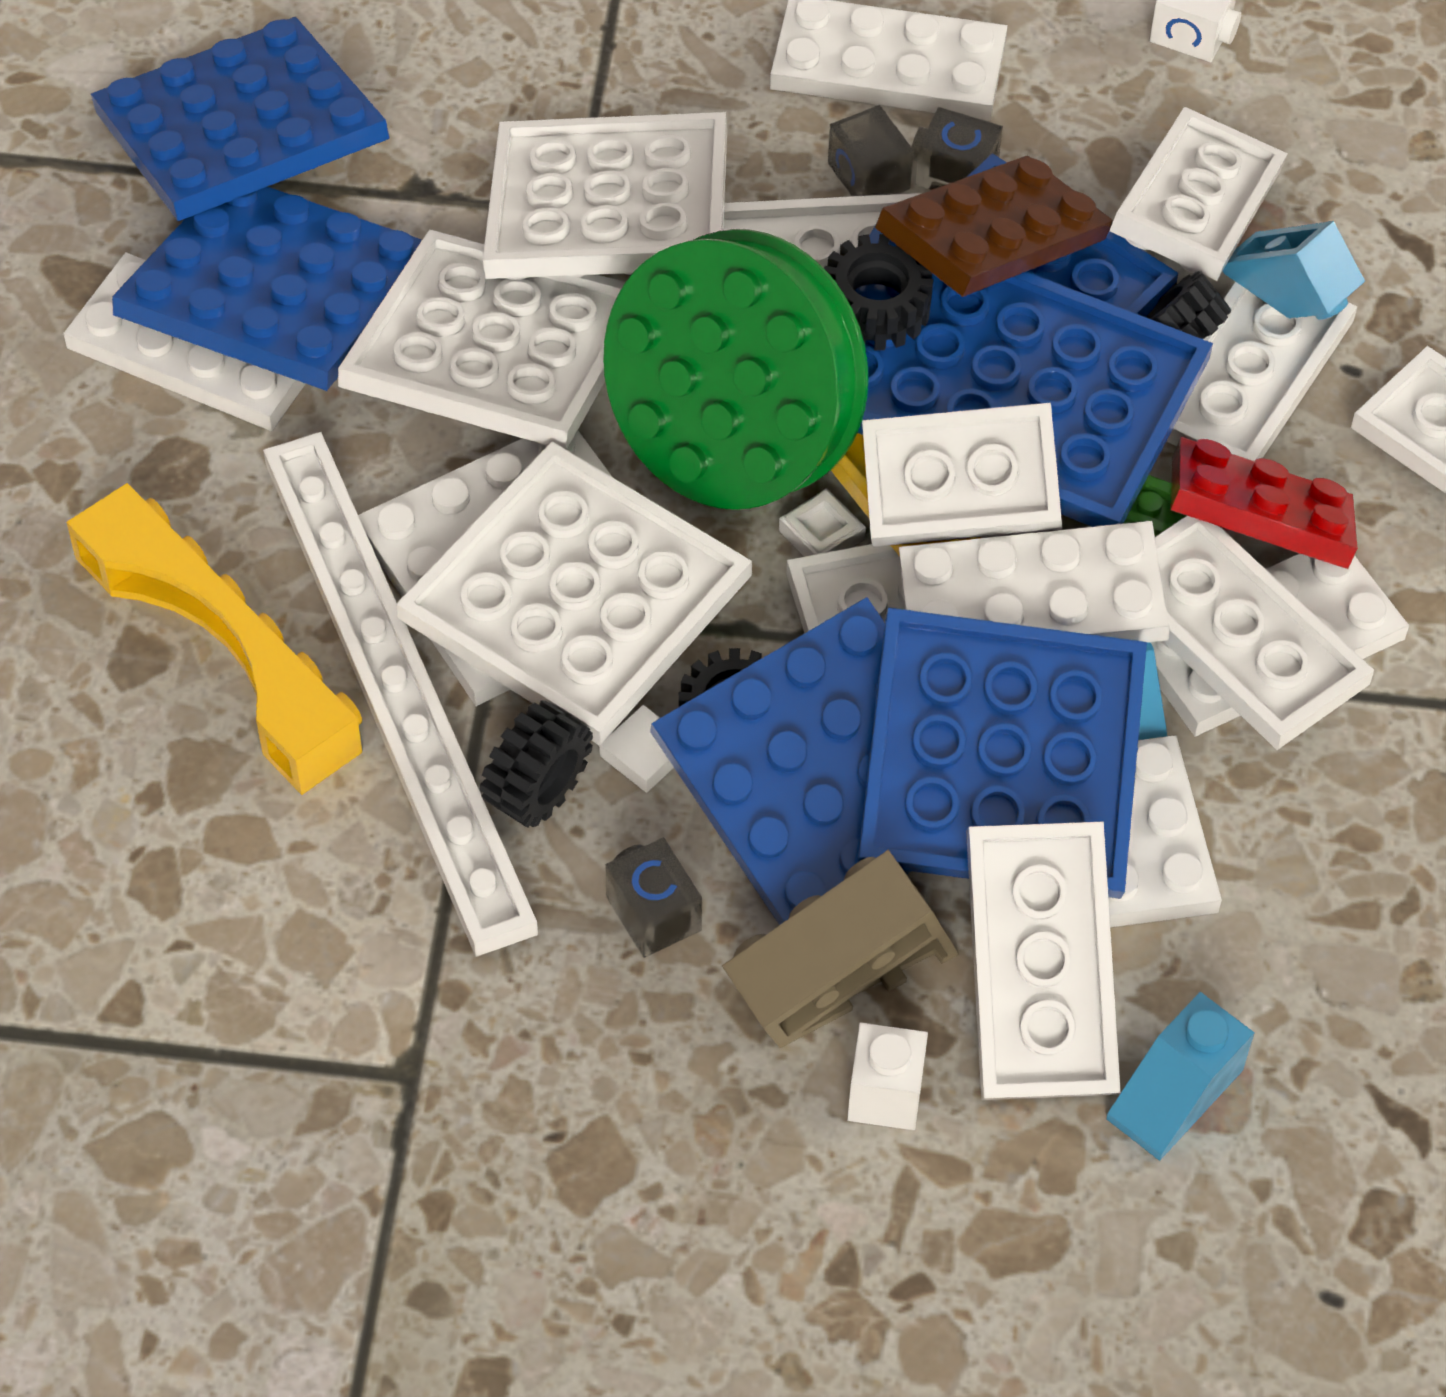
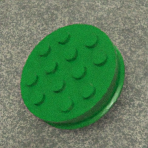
(735, 368)

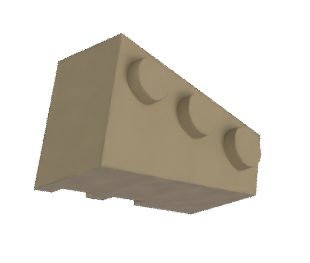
(836, 949)

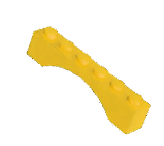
(141, 558)

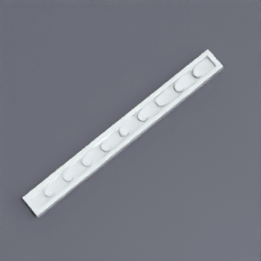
(401, 697)

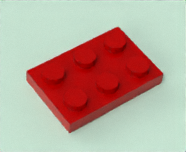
(1264, 501)

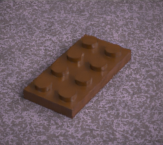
(994, 224)

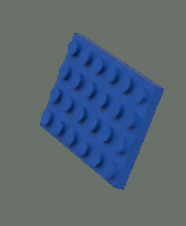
(1030, 341)

